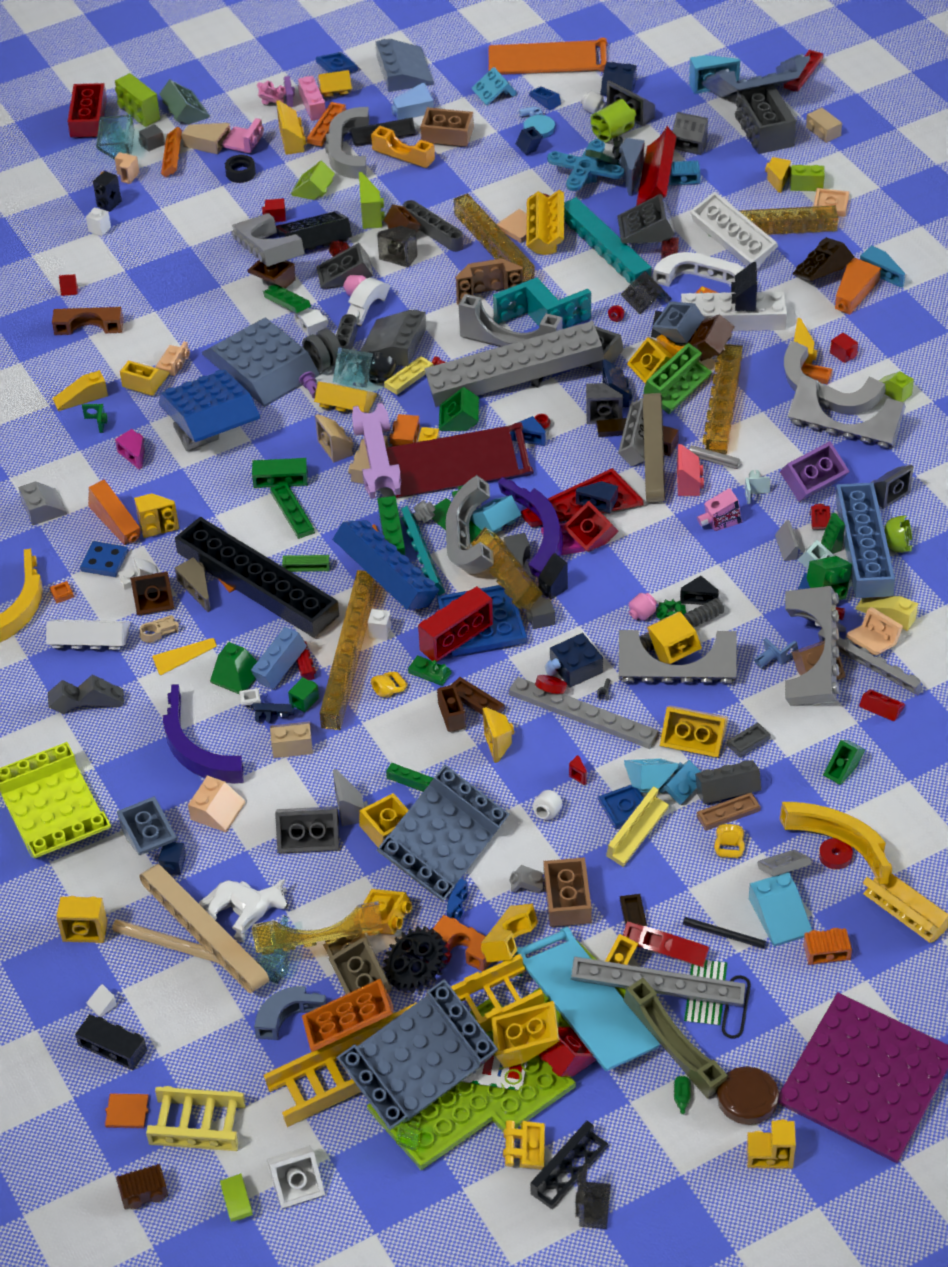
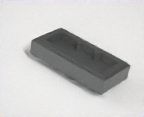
(748, 740)

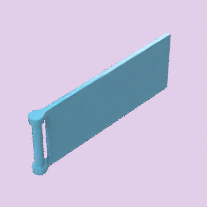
(590, 1009)

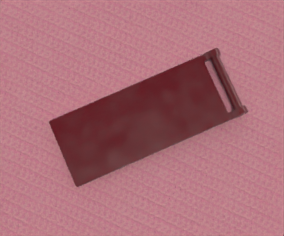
(458, 458)

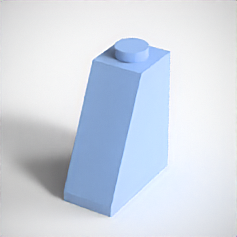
(412, 103)

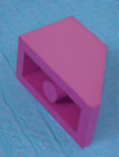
(131, 447)

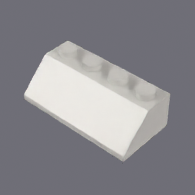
(87, 632)

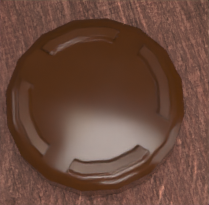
(748, 1095)

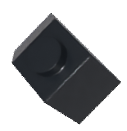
(554, 577)

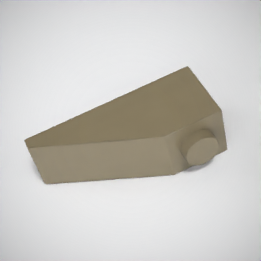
(192, 578)

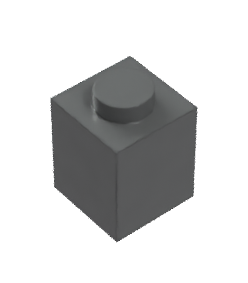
(151, 137)

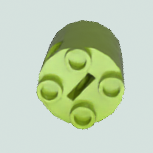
(612, 120)

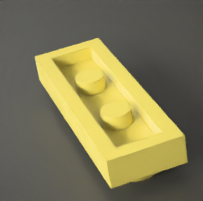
(407, 375)

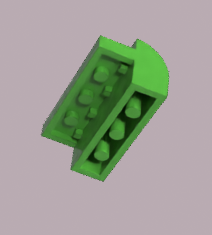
(678, 378)

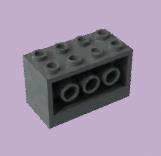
(765, 119)

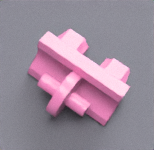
(269, 93)

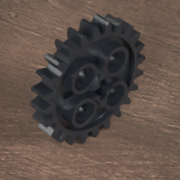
(414, 973)

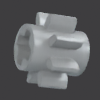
(424, 511)

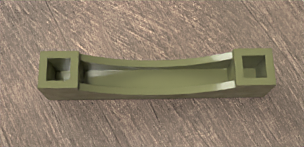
(699, 1068)

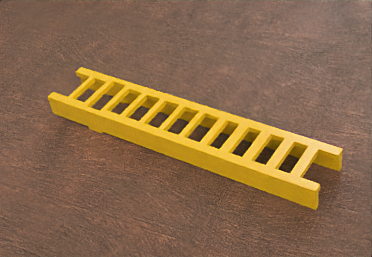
(328, 1054)

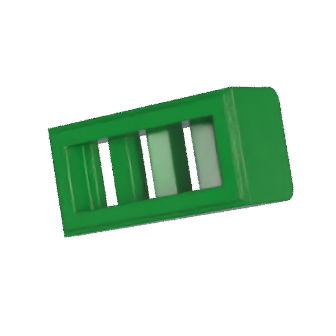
(834, 534)

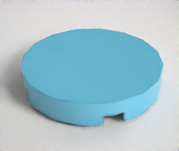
(542, 123)

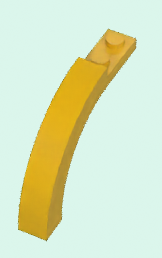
(26, 604)
(842, 827)

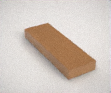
(728, 811)

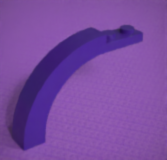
(541, 506)
(193, 757)

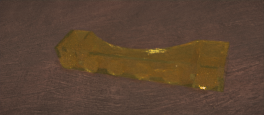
(273, 935)

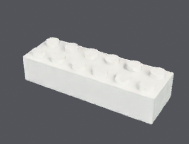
(769, 312)

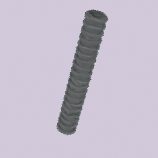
(694, 617)

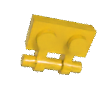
(531, 1144)

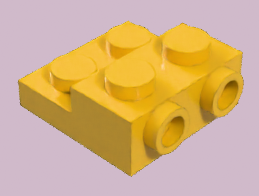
(393, 908)

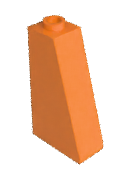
(856, 284)
(112, 512)

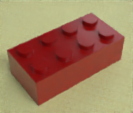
(86, 108)
(455, 624)

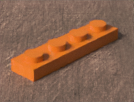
(318, 134)
(171, 152)

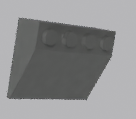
(646, 222)
(397, 335)

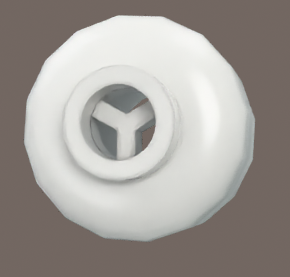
(592, 102)
(547, 805)

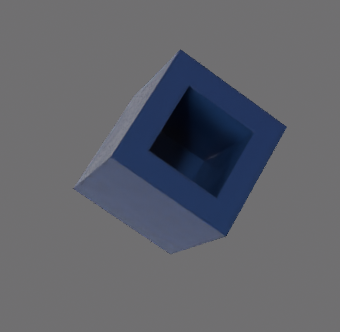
(529, 140)
(173, 857)

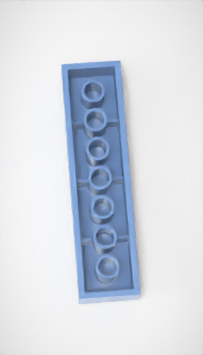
(865, 540)

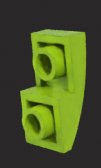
(236, 1197)

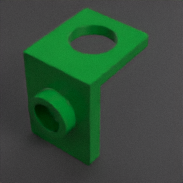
(101, 416)

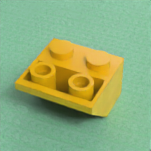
(142, 377)
(156, 515)
(673, 638)

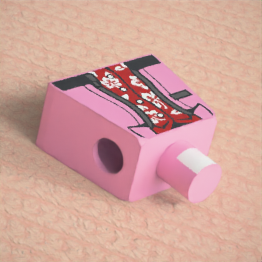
(721, 511)

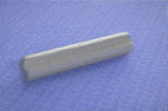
(715, 457)

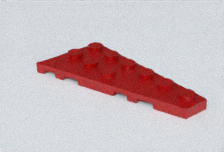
(565, 501)

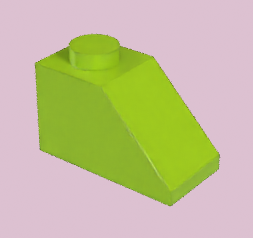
(898, 386)

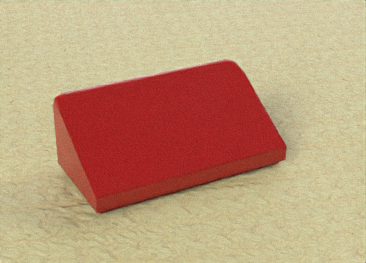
(881, 705)

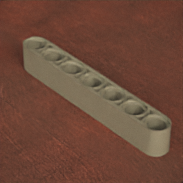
(653, 447)

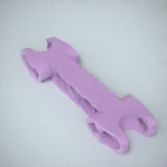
(380, 472)

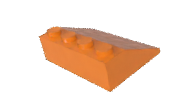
(347, 1014)

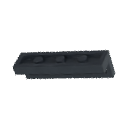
(400, 128)
(561, 1160)

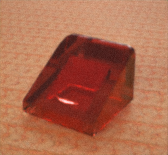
(338, 247)

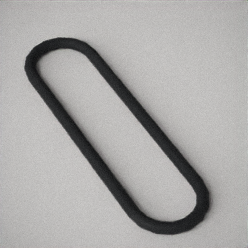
(744, 1010)

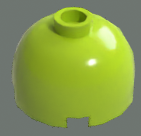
(898, 534)

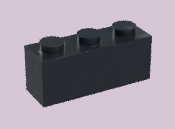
(111, 1041)

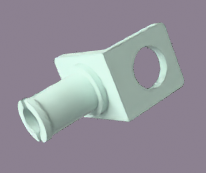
(756, 485)

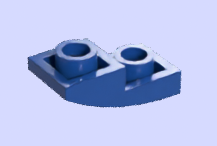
(457, 896)

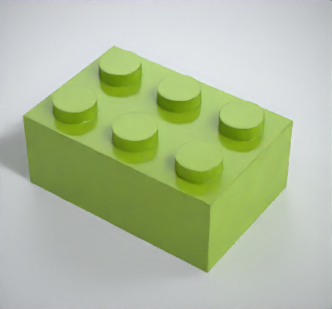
(137, 100)

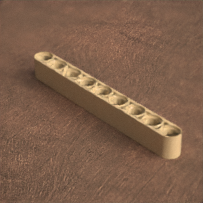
(204, 928)

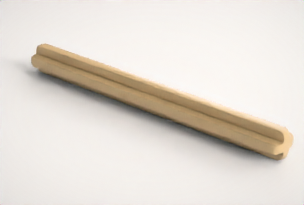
(162, 939)

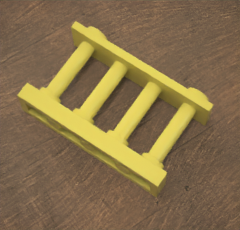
(196, 1138)

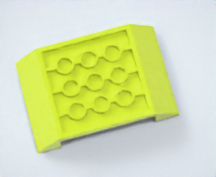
(50, 801)

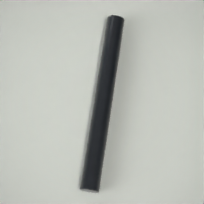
(724, 932)

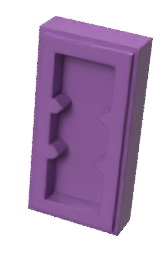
(290, 91)

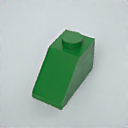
(844, 761)

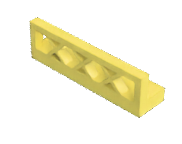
(636, 828)

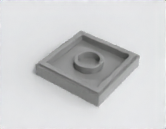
(784, 862)

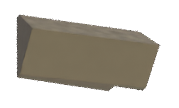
(355, 963)

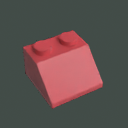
(688, 473)

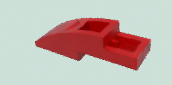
(667, 944)

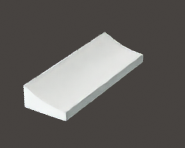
(733, 230)

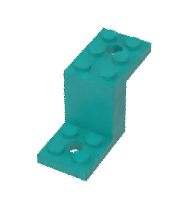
(537, 300)

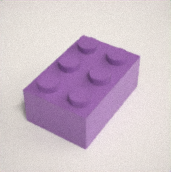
(814, 471)

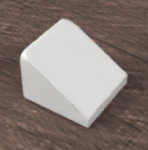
(249, 696)
(101, 1001)

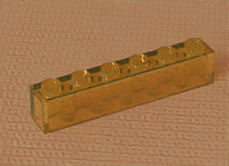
(509, 571)

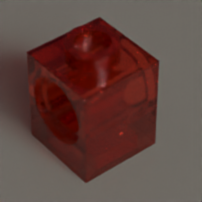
(669, 247)

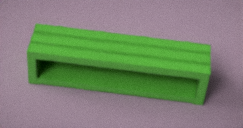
(306, 563)

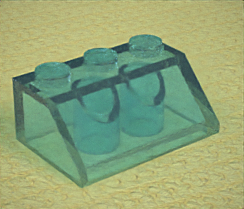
(115, 135)

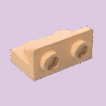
(174, 358)

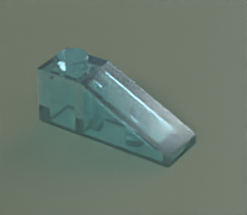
(276, 963)

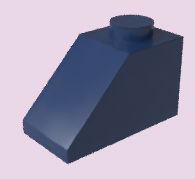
(600, 494)

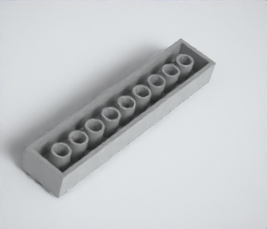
(516, 362)

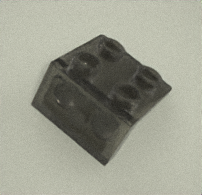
(644, 293)
(592, 1201)

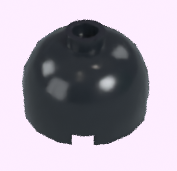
(381, 368)

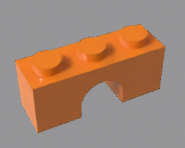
(459, 934)

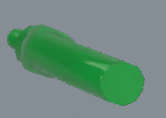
(682, 1092)

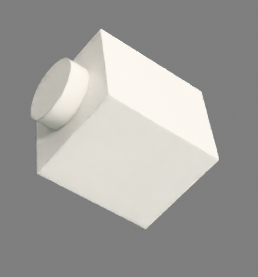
(98, 221)
(379, 624)

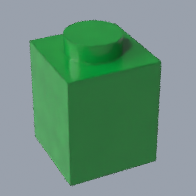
(303, 694)

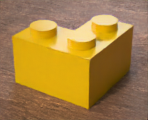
(772, 1148)

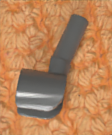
(604, 690)

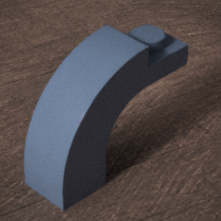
(281, 1006)

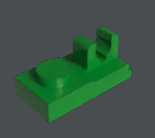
(429, 670)

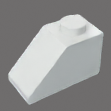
(311, 321)

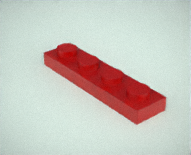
(815, 59)

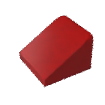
(68, 285)
(577, 770)

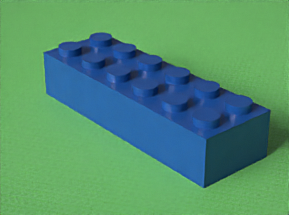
(386, 564)

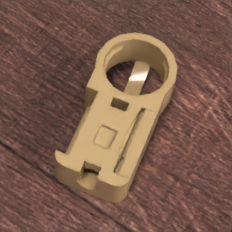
(160, 627)

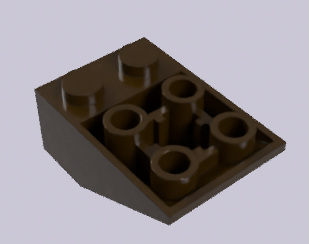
(824, 260)

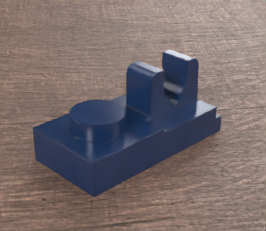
(281, 710)

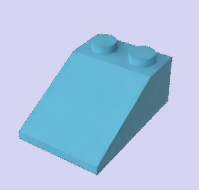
(707, 65)
(779, 908)

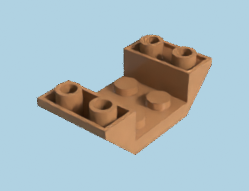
(487, 276)

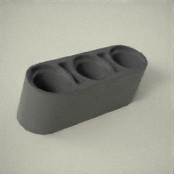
(347, 331)

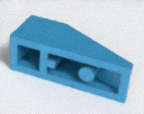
(889, 269)

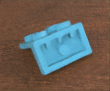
(491, 86)

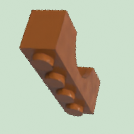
(69, 319)

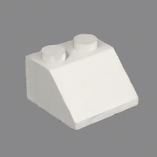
(295, 1176)

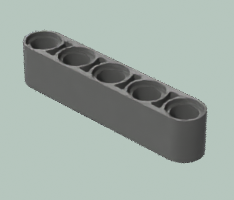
(436, 226)

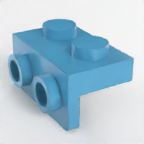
(681, 782)

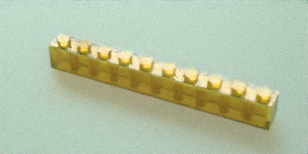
(348, 651)

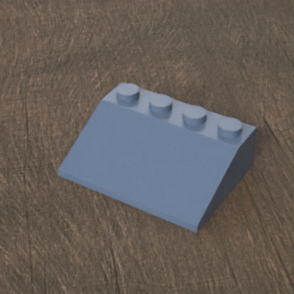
(402, 65)

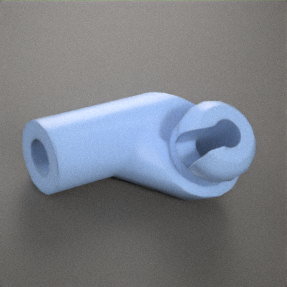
(530, 111)
(551, 667)

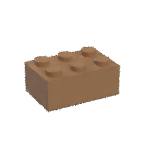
(447, 126)
(567, 892)

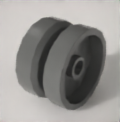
(322, 348)

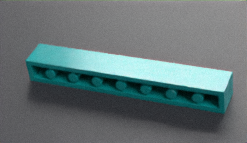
(604, 241)

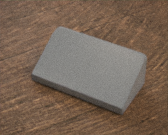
(787, 542)

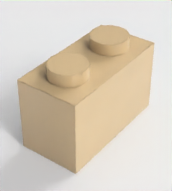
(824, 125)

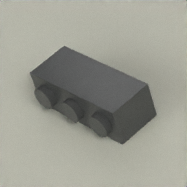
(728, 781)

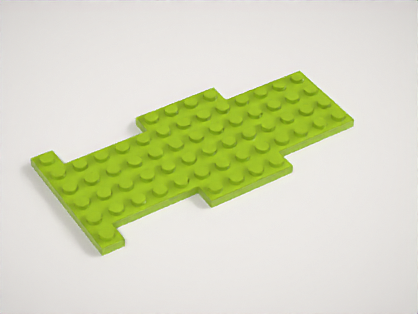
(473, 1106)

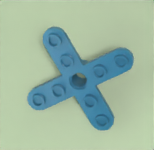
(585, 168)

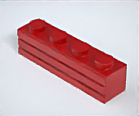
(305, 665)

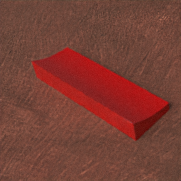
(657, 167)

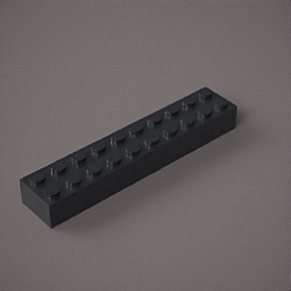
(258, 577)

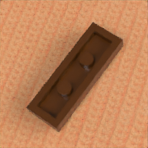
(476, 698)

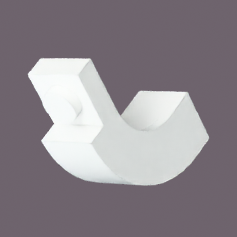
(364, 295)

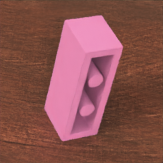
(311, 97)

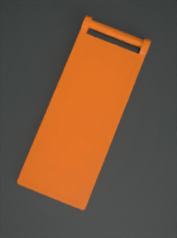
(547, 57)

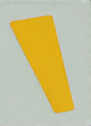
(171, 659)

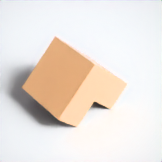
(127, 167)

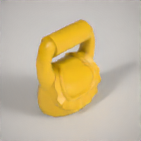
(385, 686)
(732, 836)

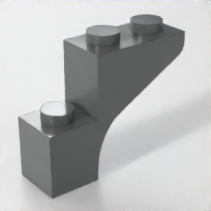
(91, 692)

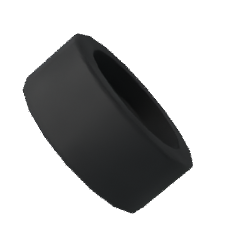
(241, 175)

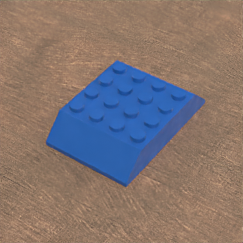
(209, 405)

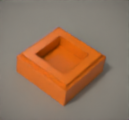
(61, 592)

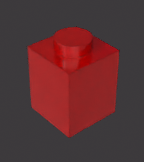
(275, 208)
(844, 347)

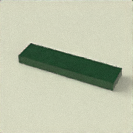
(598, 156)

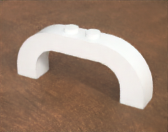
(694, 264)

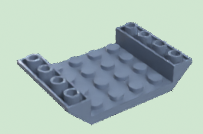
(725, 84)
(443, 832)
(418, 1056)

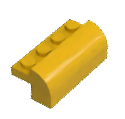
(545, 222)
(908, 907)

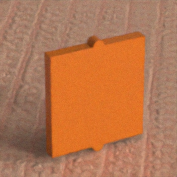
(126, 1111)

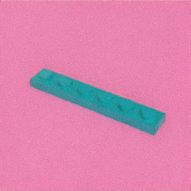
(420, 546)

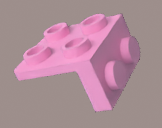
(244, 139)

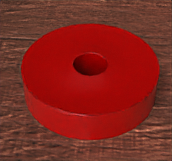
(551, 684)
(832, 860)

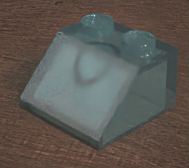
(352, 367)

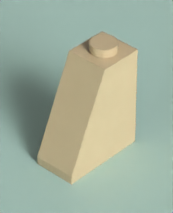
(205, 136)

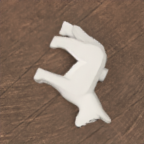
(245, 902)

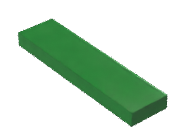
(292, 510)

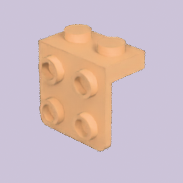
(876, 632)

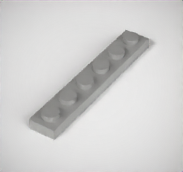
(877, 664)

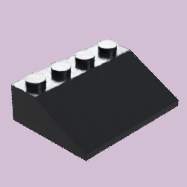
(318, 229)

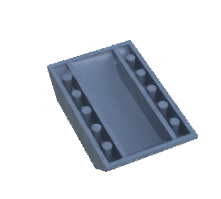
(262, 361)

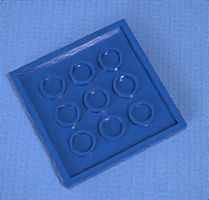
(506, 626)

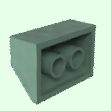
(183, 103)

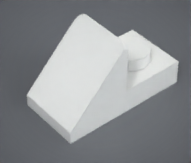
(141, 568)

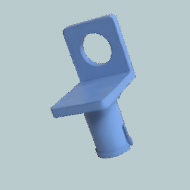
(773, 652)

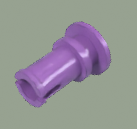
(309, 382)

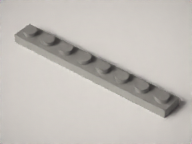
(584, 713)
(661, 981)

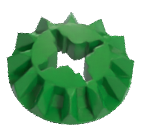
(662, 609)

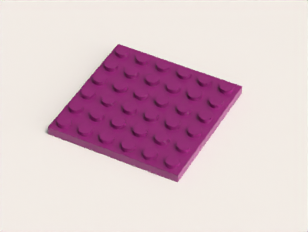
(866, 1077)

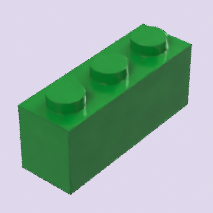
(279, 471)

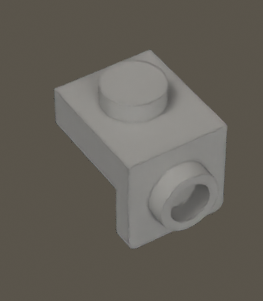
(527, 879)

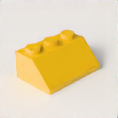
(290, 129)
(343, 397)
(693, 731)

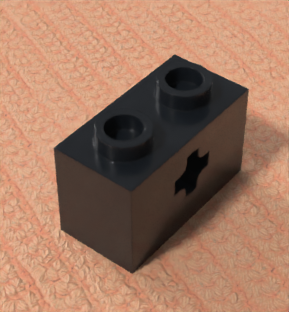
(107, 191)

